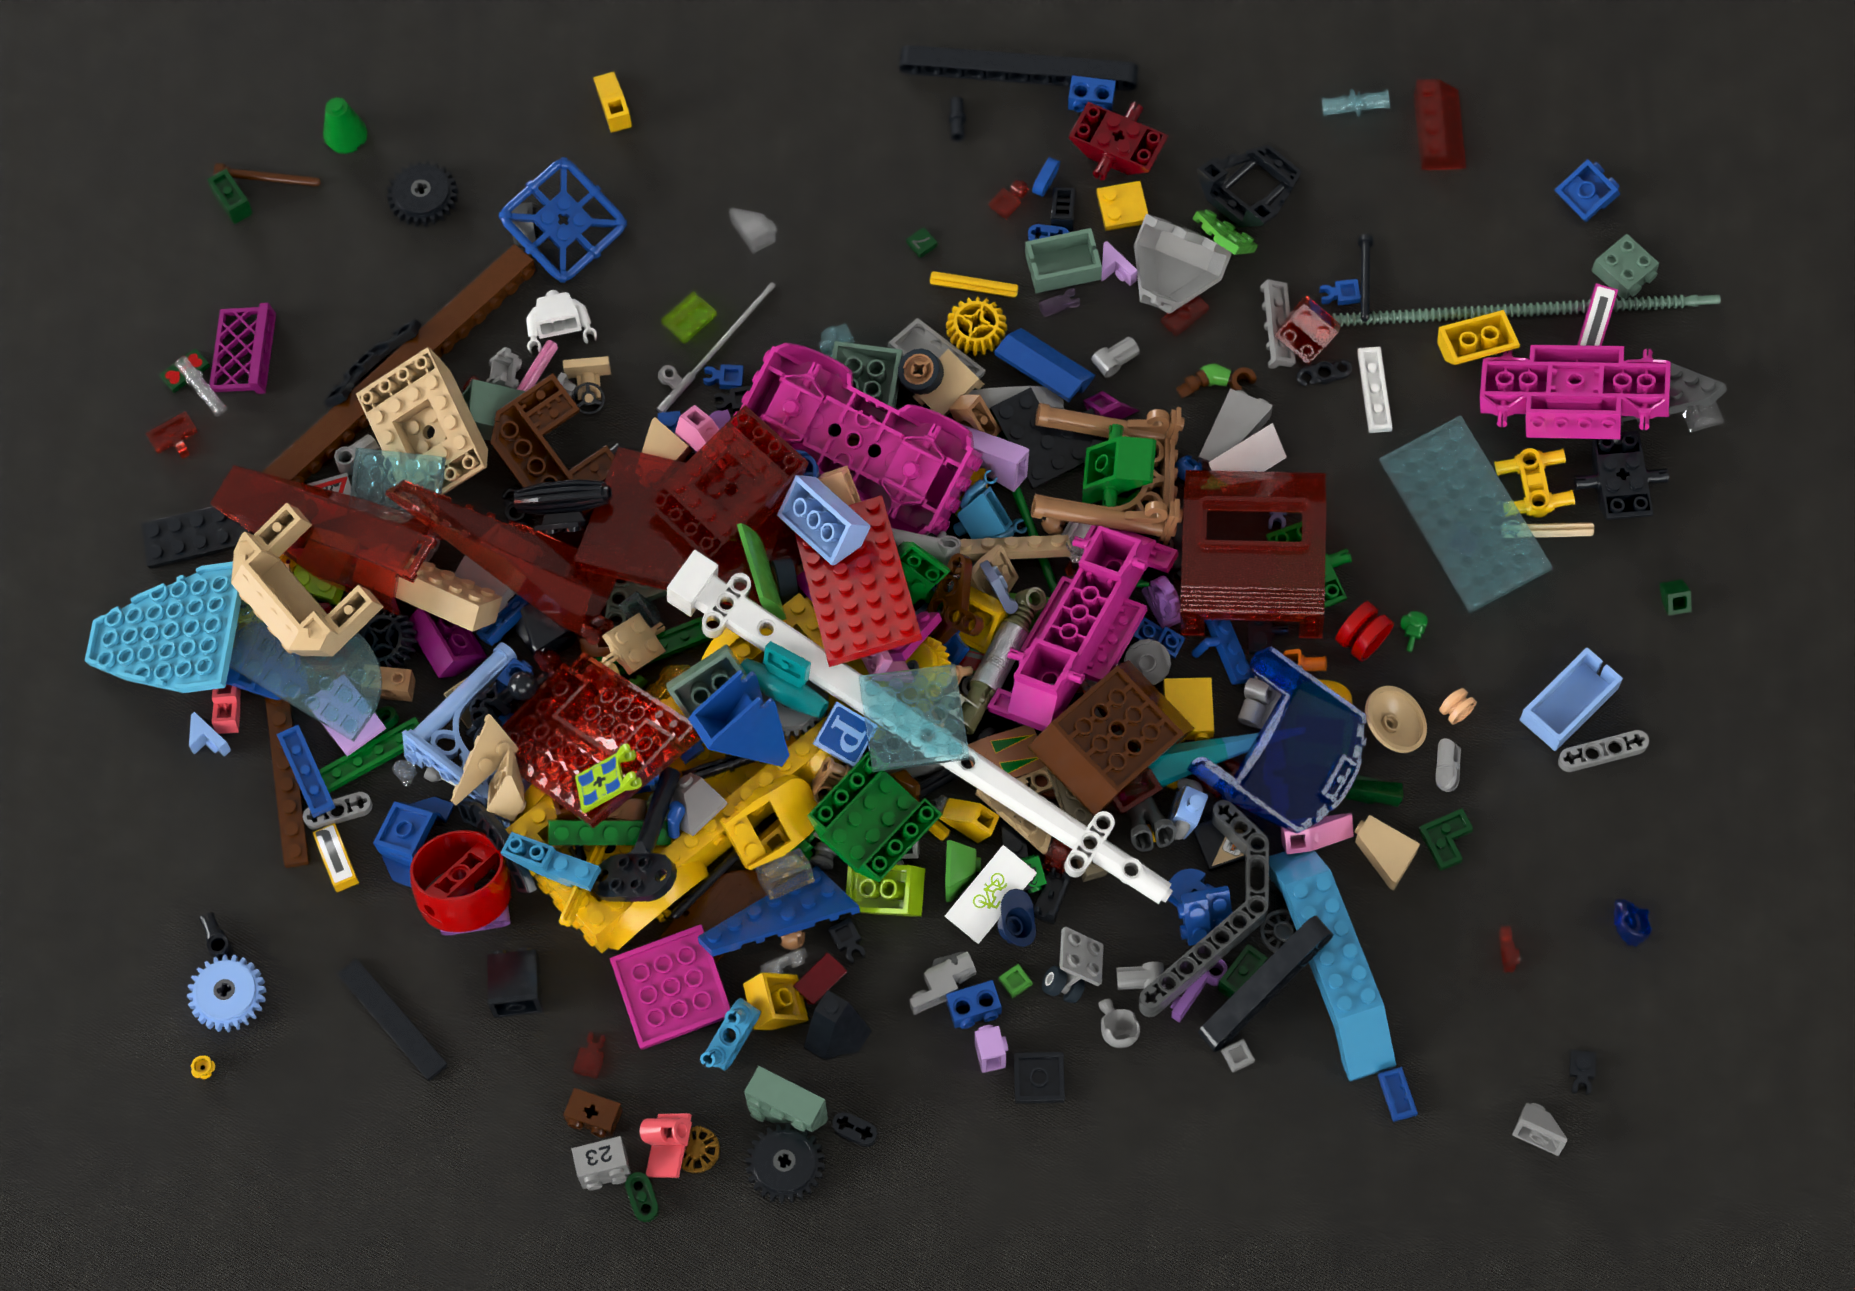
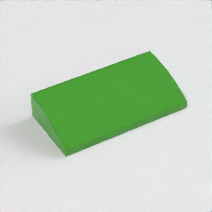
(761, 571)

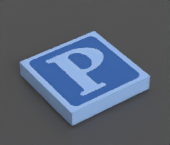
(843, 735)

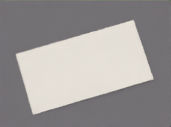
(1253, 454)

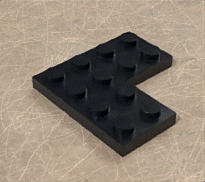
(1050, 449)

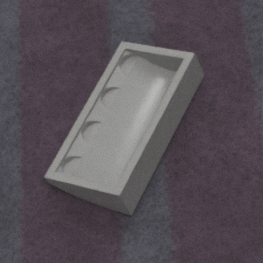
(920, 335)

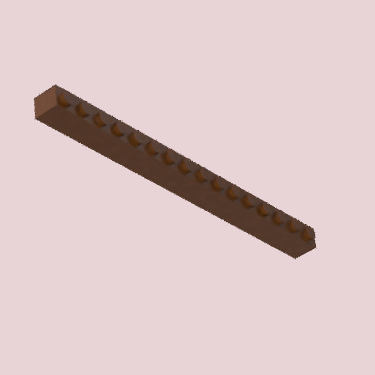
(439, 334)

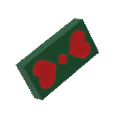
(175, 379)

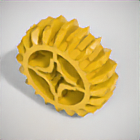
(968, 316)

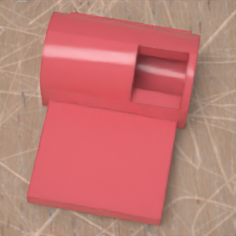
(666, 1149)

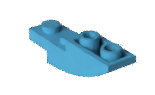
(550, 863)

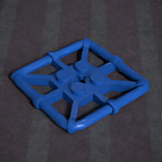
(562, 234)

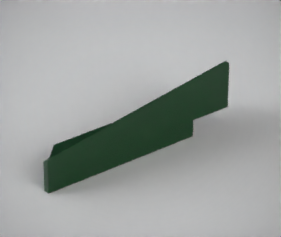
(1371, 790)

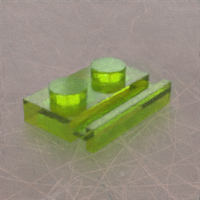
(689, 317)

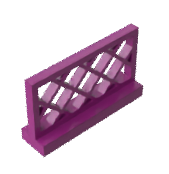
(260, 347)

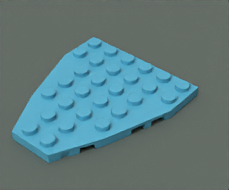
(172, 633)

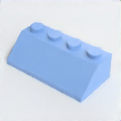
(822, 519)

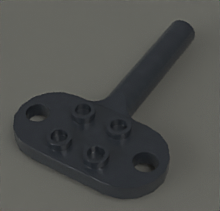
(638, 873)

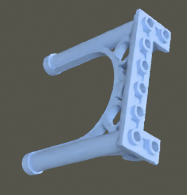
(421, 742)

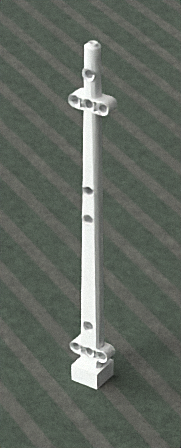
(701, 589)

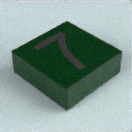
(921, 242)

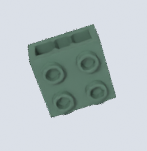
(1626, 267)

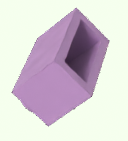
(990, 1048)

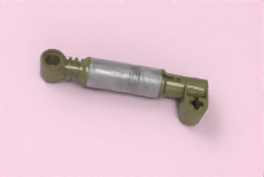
(992, 669)

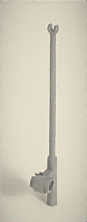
(679, 384)

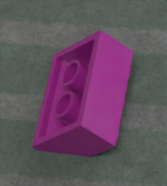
(445, 644)

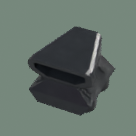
(541, 632)

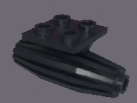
(562, 503)

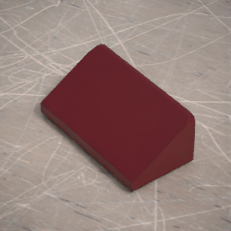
(819, 979)

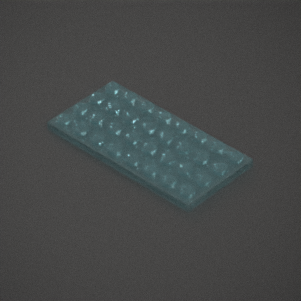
(1465, 514)

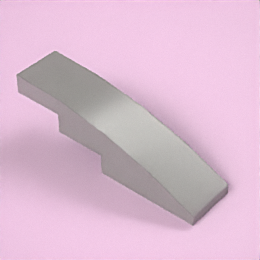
(996, 395)

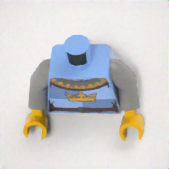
(1186, 807)

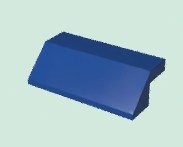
(1044, 364)

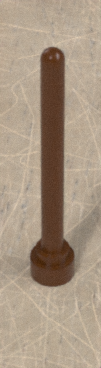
(270, 177)

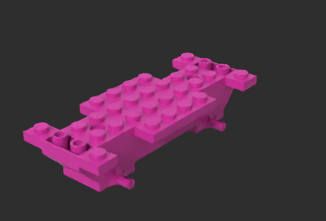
(1081, 626)

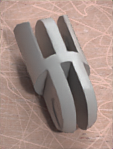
(1448, 765)

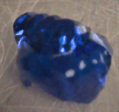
(1631, 922)

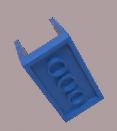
(740, 723)

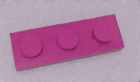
(927, 623)

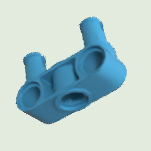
(723, 1048)

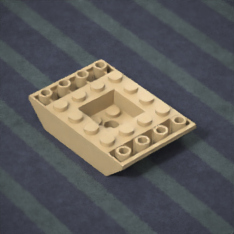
(421, 396)

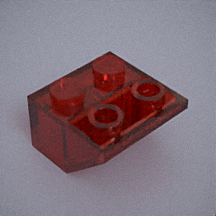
(1307, 330)

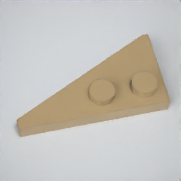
(484, 758)
(1029, 831)

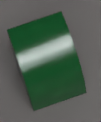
(1676, 597)

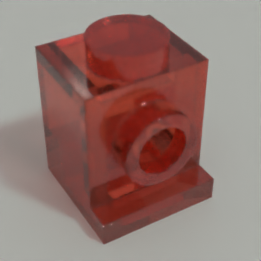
(1056, 856)

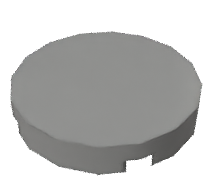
(1150, 659)

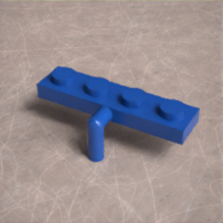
(1228, 648)

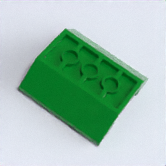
(871, 820)

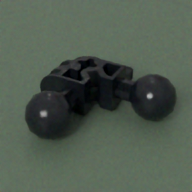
(498, 700)

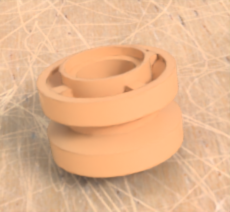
(1457, 706)

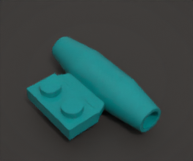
(784, 679)

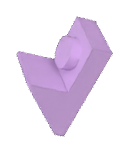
(1115, 262)

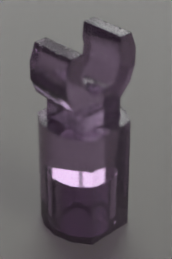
(1058, 303)

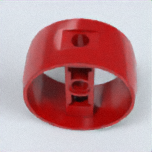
(451, 899)

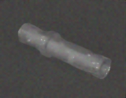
(195, 378)

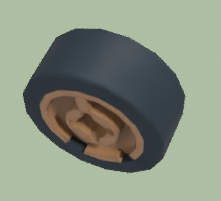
(932, 371)
(785, 578)

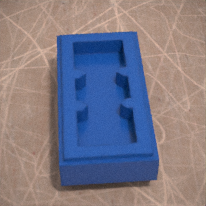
(1397, 1094)

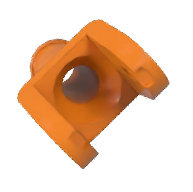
(1308, 663)

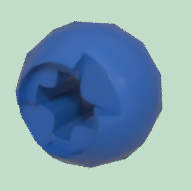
(1187, 463)

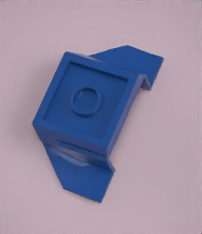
(406, 832)

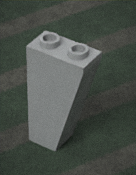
(1237, 420)

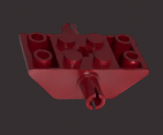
(1117, 140)

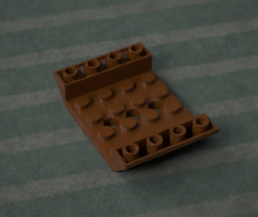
(1090, 756)

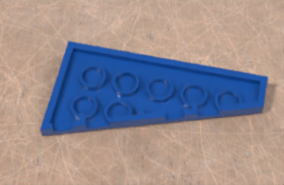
(780, 916)

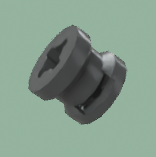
(823, 856)

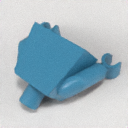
(983, 514)

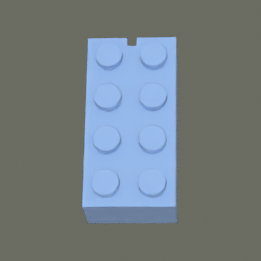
(1570, 699)

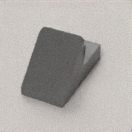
(526, 228)

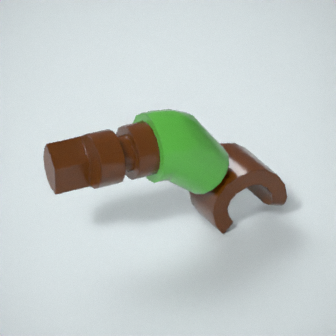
(1215, 375)

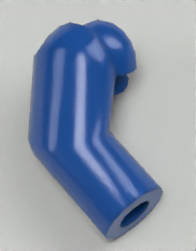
(674, 818)

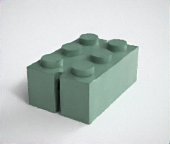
(1063, 260)

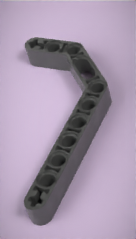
(1227, 822)

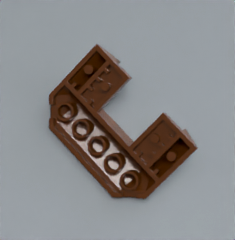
(521, 443)

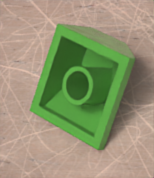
(960, 868)

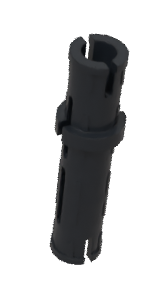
(718, 766)

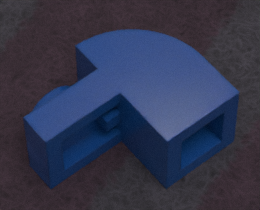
(1185, 882)

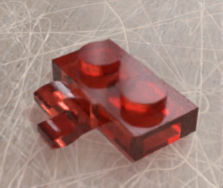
(172, 434)

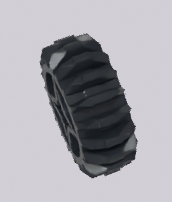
(397, 634)

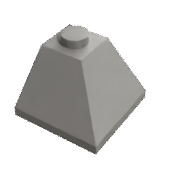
(699, 800)
(1540, 1129)

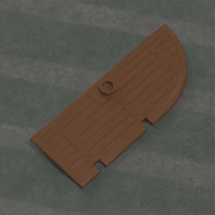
(722, 900)

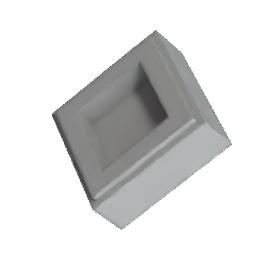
(1238, 1055)

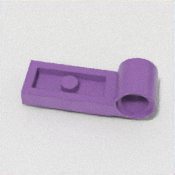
(1182, 1004)

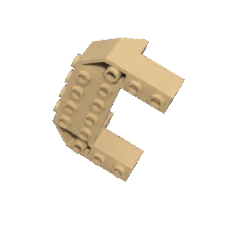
(281, 598)

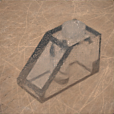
(753, 228)

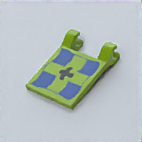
(606, 779)

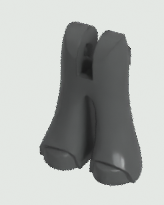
(1141, 836)

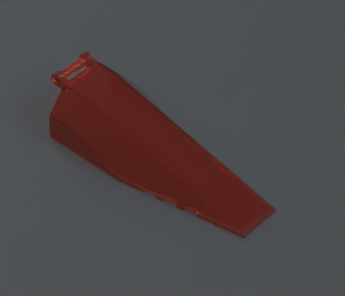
(349, 536)
(519, 557)

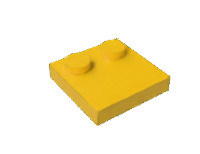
(1122, 205)

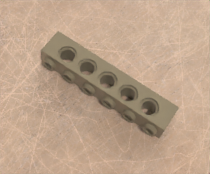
(1072, 806)

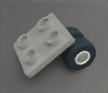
(1079, 961)

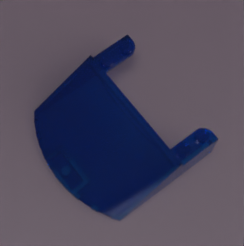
(1301, 755)

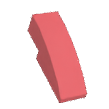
(226, 709)

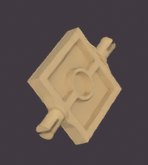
(633, 644)

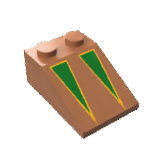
(1010, 751)

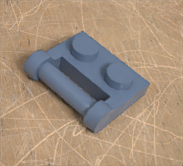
(999, 586)

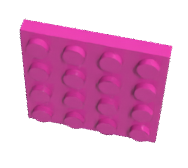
(670, 987)

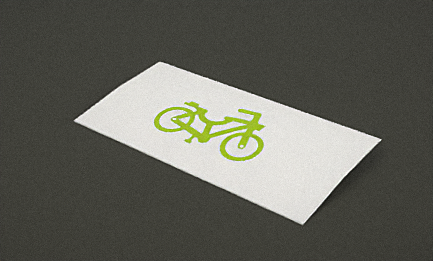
(981, 902)

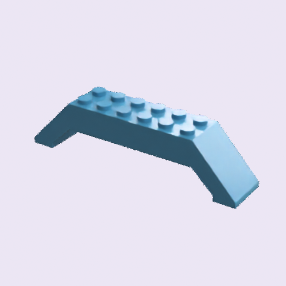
(1339, 966)

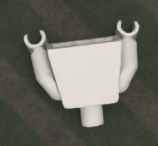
(556, 316)

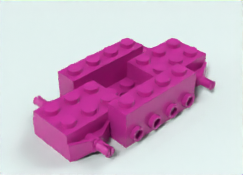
(1575, 390)

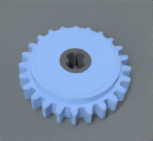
(241, 999)

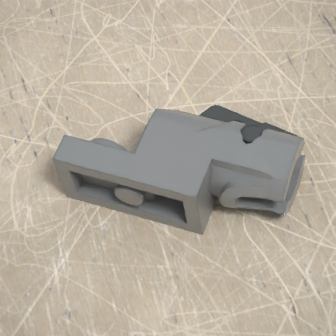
(942, 980)

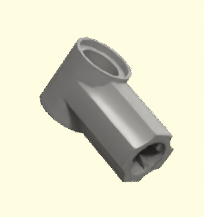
(1111, 359)
(348, 453)
(1139, 976)

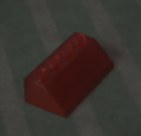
(1439, 125)

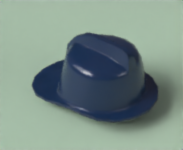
(1017, 918)

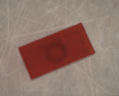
(1185, 315)

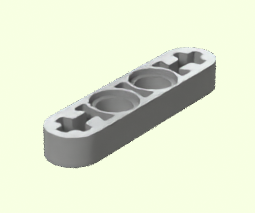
(1605, 754)

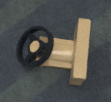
(588, 379)

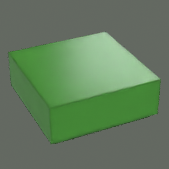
(1015, 981)

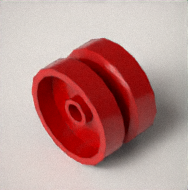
(1364, 631)

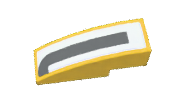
(335, 857)

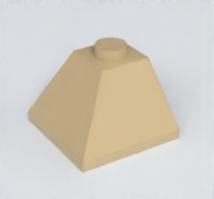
(506, 789)

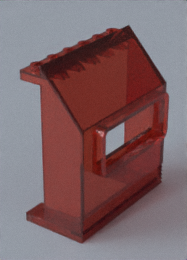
(1253, 576)

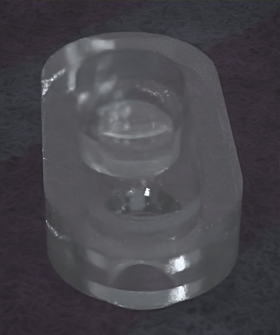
(793, 958)

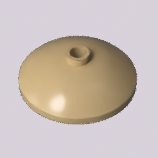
(1396, 719)

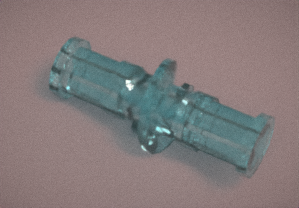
(1355, 102)

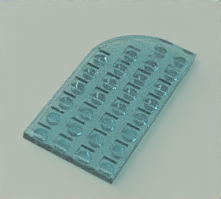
(332, 689)

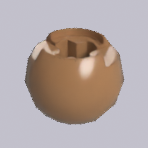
(1053, 526)
(793, 940)

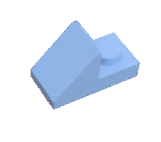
(203, 734)

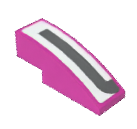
(1597, 316)

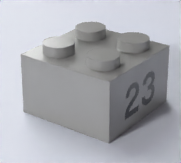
(601, 1163)

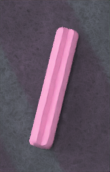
(538, 366)

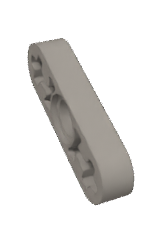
(356, 811)

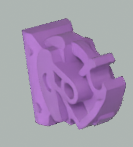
(1163, 601)

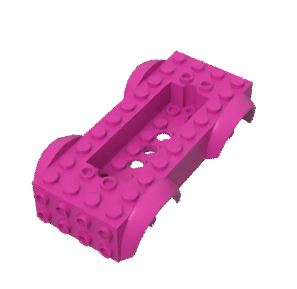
(923, 453)

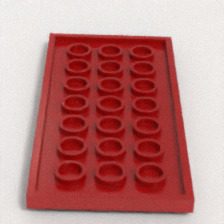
(864, 597)

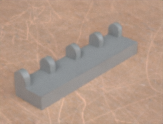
(1277, 311)

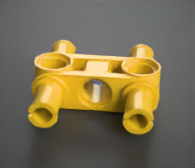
(1535, 482)

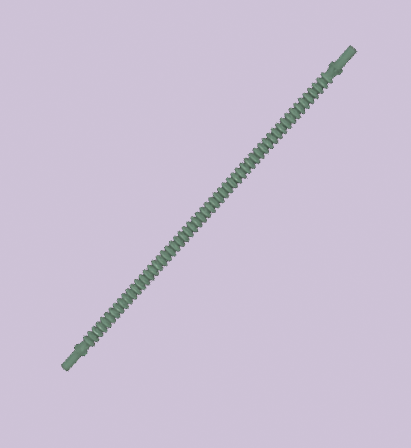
(1693, 300)

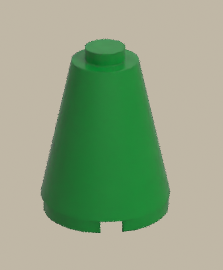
(343, 127)

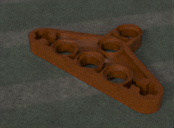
(955, 601)

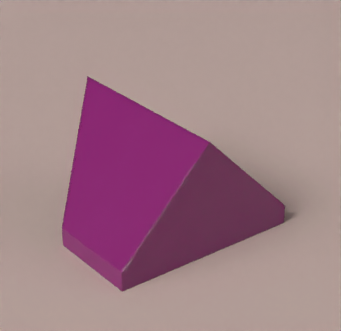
(1108, 406)

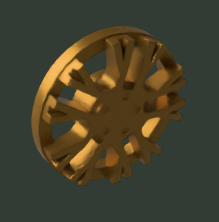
(697, 1150)

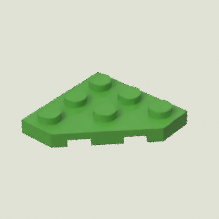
(1225, 233)

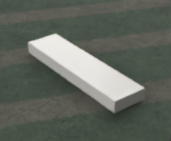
(1374, 389)

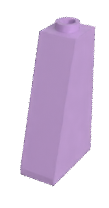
(1003, 457)

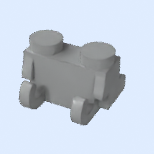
(504, 368)

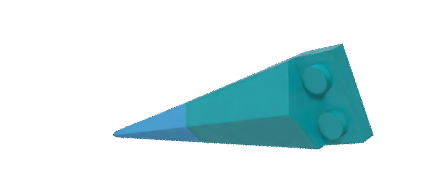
(1175, 761)

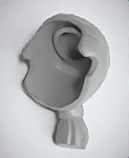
(1118, 1026)

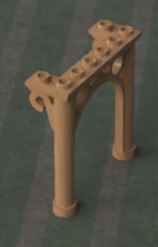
(1160, 515)

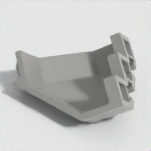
(1175, 263)

